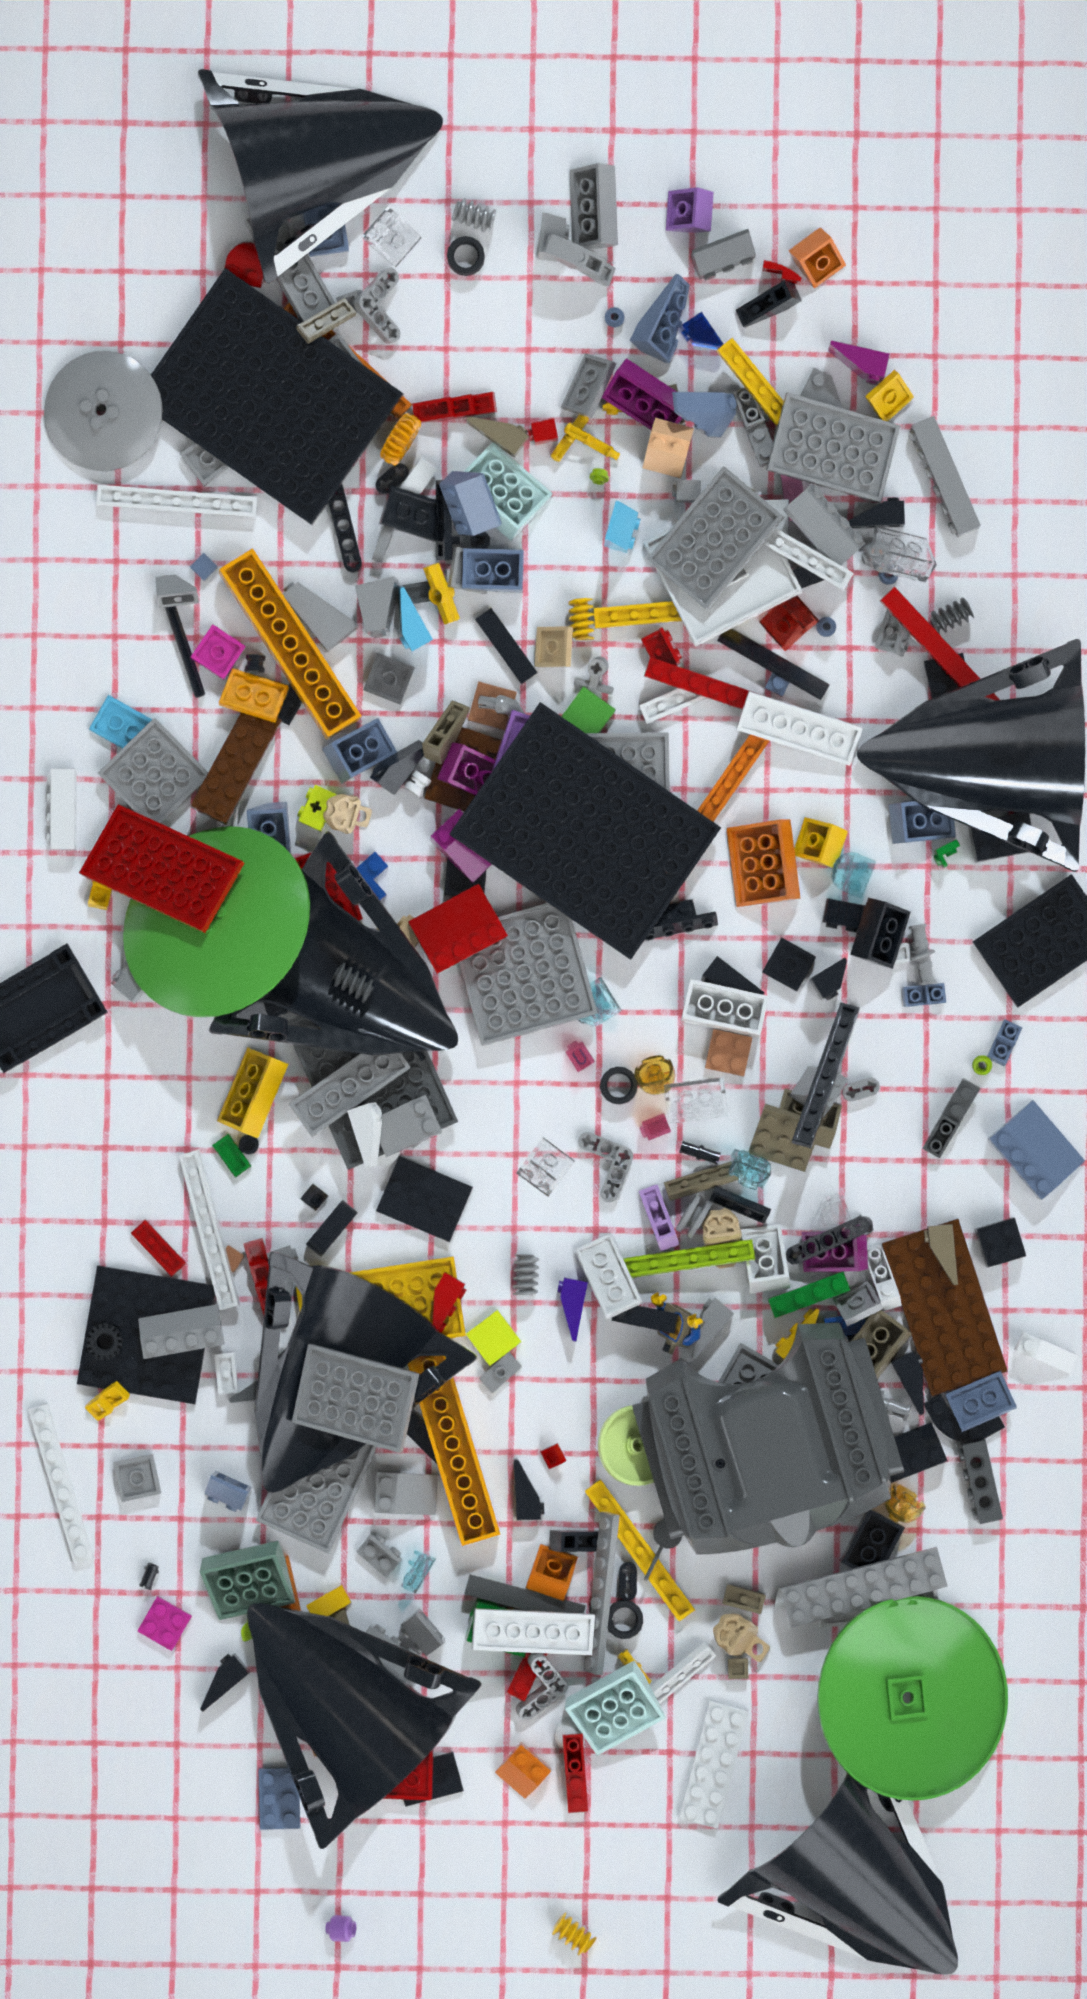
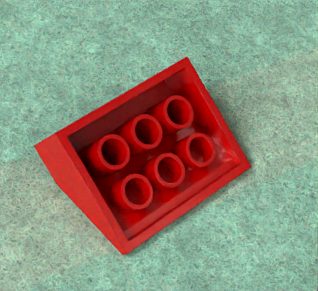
(457, 928)

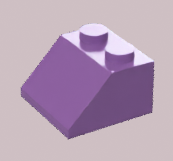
(689, 210)

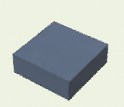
(203, 566)

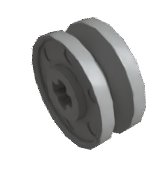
(693, 1216)

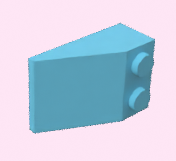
(621, 528)
(411, 625)

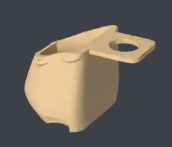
(343, 812)
(721, 1228)
(738, 1636)

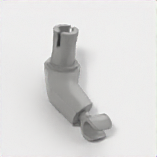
(500, 704)

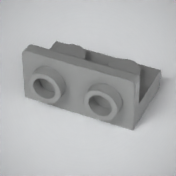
(892, 636)
(379, 1554)

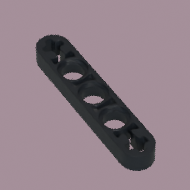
(347, 534)
(838, 1240)

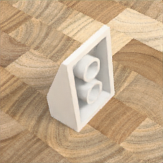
(770, 1266)

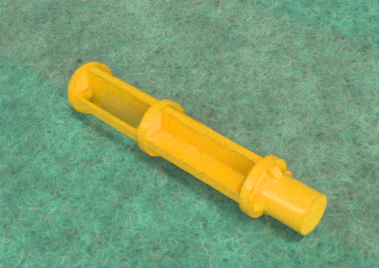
(568, 440)
(591, 441)

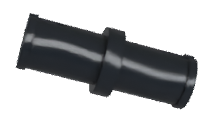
(700, 1152)

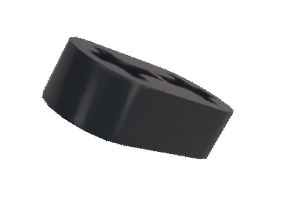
(389, 475)
(633, 1581)

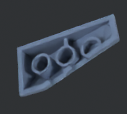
(659, 325)
(706, 410)
(271, 820)

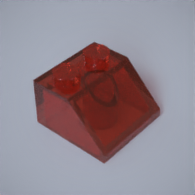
(789, 622)

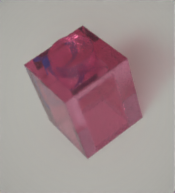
(579, 1055)
(655, 1127)

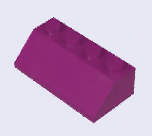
(641, 395)

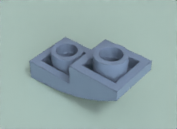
(923, 995)
(1004, 1042)

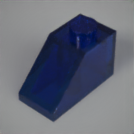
(700, 332)

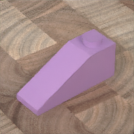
(659, 1218)

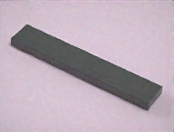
(518, 1597)

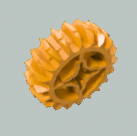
(400, 439)

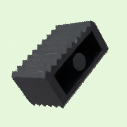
(843, 914)

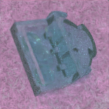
(852, 873)
(605, 1004)
(750, 1170)

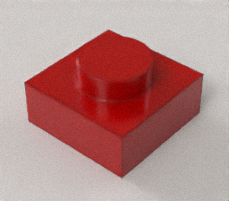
(553, 1456)

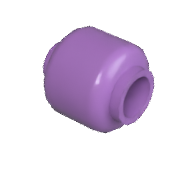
(341, 1928)

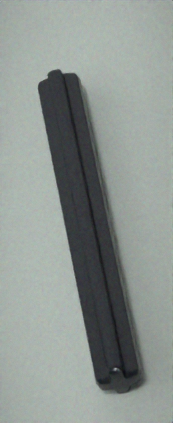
(185, 651)

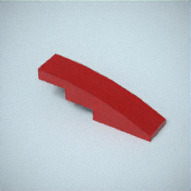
(455, 407)
(259, 1267)

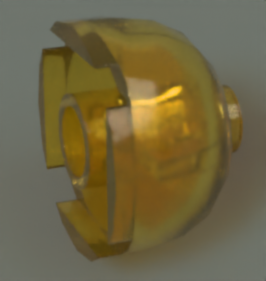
(654, 1074)
(903, 1505)

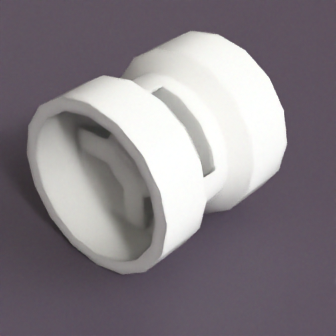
(417, 783)

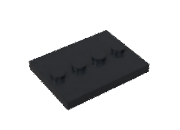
(424, 1199)

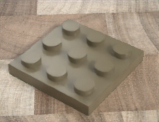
(774, 1139)

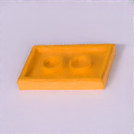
(253, 695)

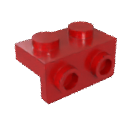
(659, 647)

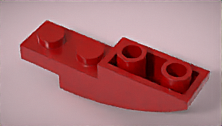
(523, 1679)
(575, 1773)

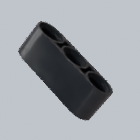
(331, 1228)

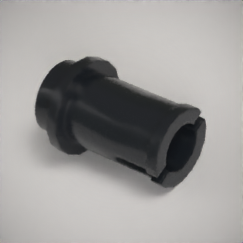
(149, 1576)

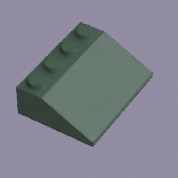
(247, 1578)

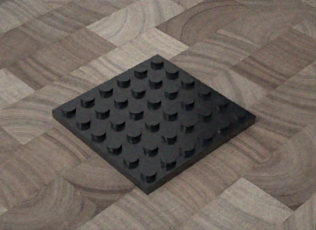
(121, 1299)

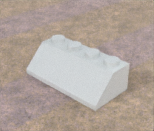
(724, 1008)

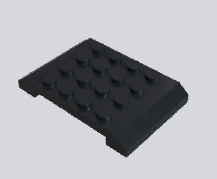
(45, 1006)

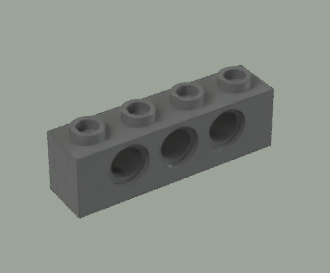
(993, 1510)

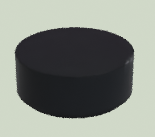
(248, 1144)

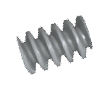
(473, 214)
(526, 1274)

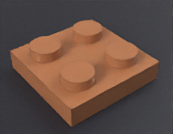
(488, 716)
(728, 1052)

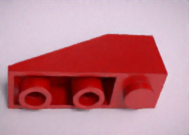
(445, 1296)

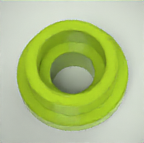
(599, 476)
(982, 1071)

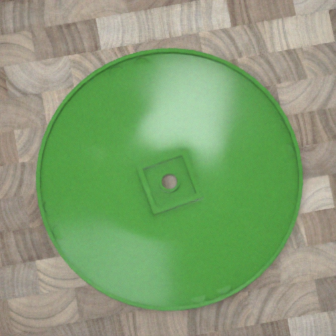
(245, 945)
(954, 1705)

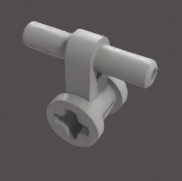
(594, 685)

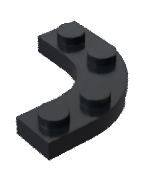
(947, 1423)

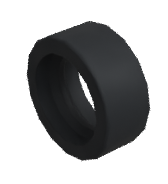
(468, 241)
(618, 1070)
(639, 1619)

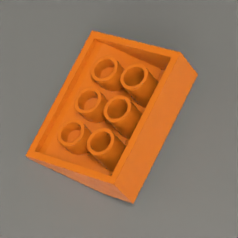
(763, 863)

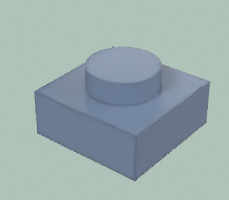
(777, 685)

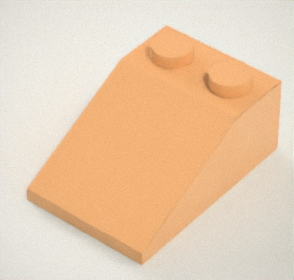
(667, 448)

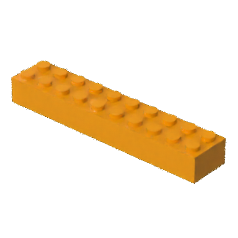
(289, 644)
(457, 1458)

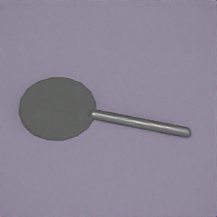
(663, 1539)

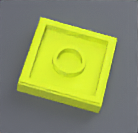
(493, 1337)

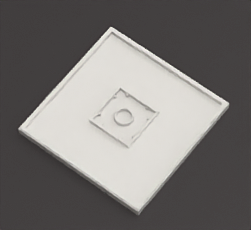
(755, 589)

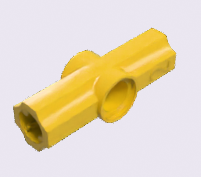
(441, 594)

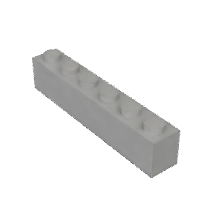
(945, 477)

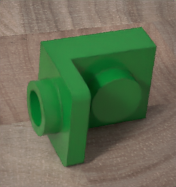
(948, 849)

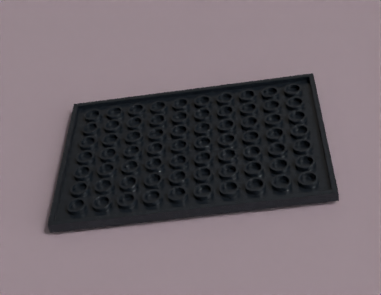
(268, 400)
(585, 831)

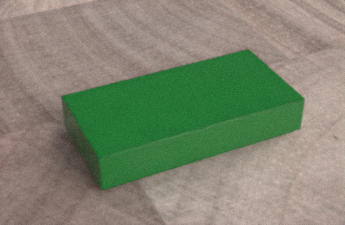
(231, 1155)

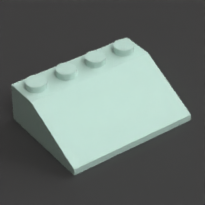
(513, 489)
(614, 1708)

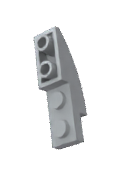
(579, 258)
(754, 425)

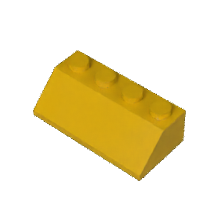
(252, 1092)

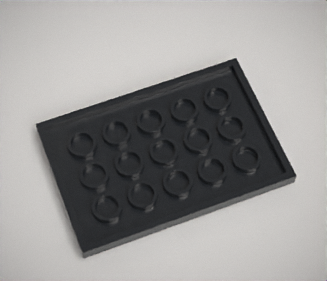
(1038, 941)

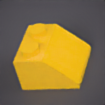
(820, 842)

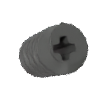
(951, 615)
(352, 982)

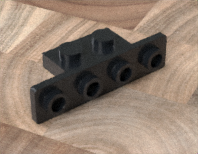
(681, 918)

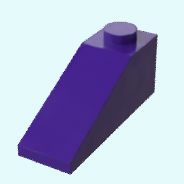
(572, 1300)

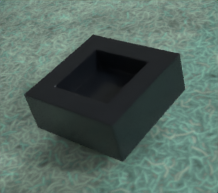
(314, 1197)

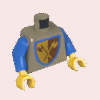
(687, 1329)

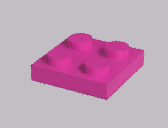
(217, 652)
(164, 1623)

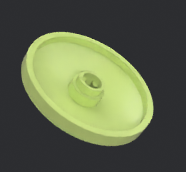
(623, 1449)

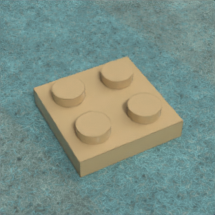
(553, 646)

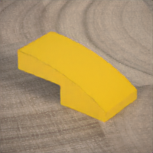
(99, 896)
(106, 1401)
(329, 1602)

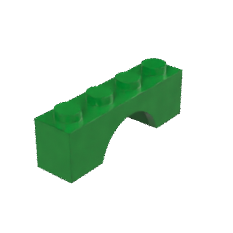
(808, 1294)

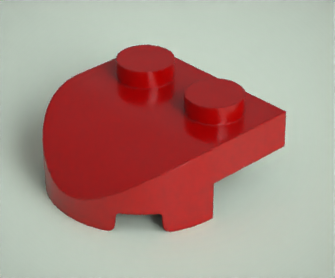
(245, 264)

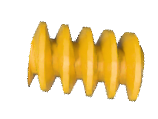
(580, 618)
(573, 1934)

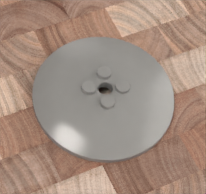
(130, 417)

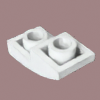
(418, 476)

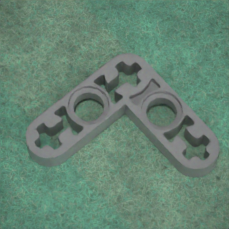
(373, 303)
(613, 1156)
(548, 1688)

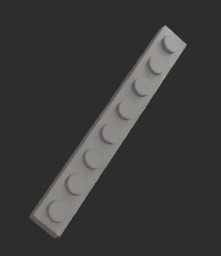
(602, 1589)

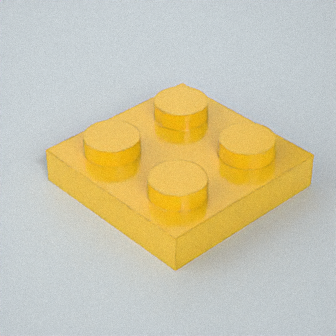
(889, 396)

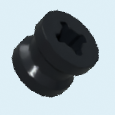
(480, 543)
(255, 663)

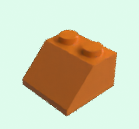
(817, 257)
(551, 1572)
(523, 1770)

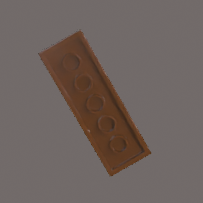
(234, 767)

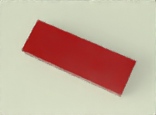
(158, 1248)

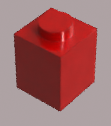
(543, 432)

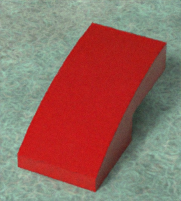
(787, 274)

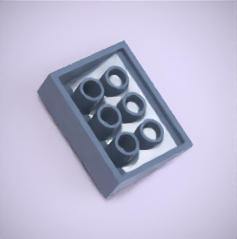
(1036, 1150)

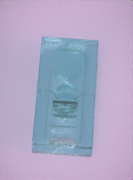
(419, 1570)

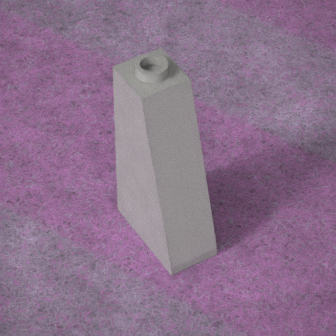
(320, 617)

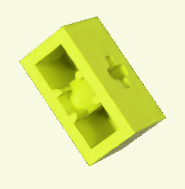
(306, 813)

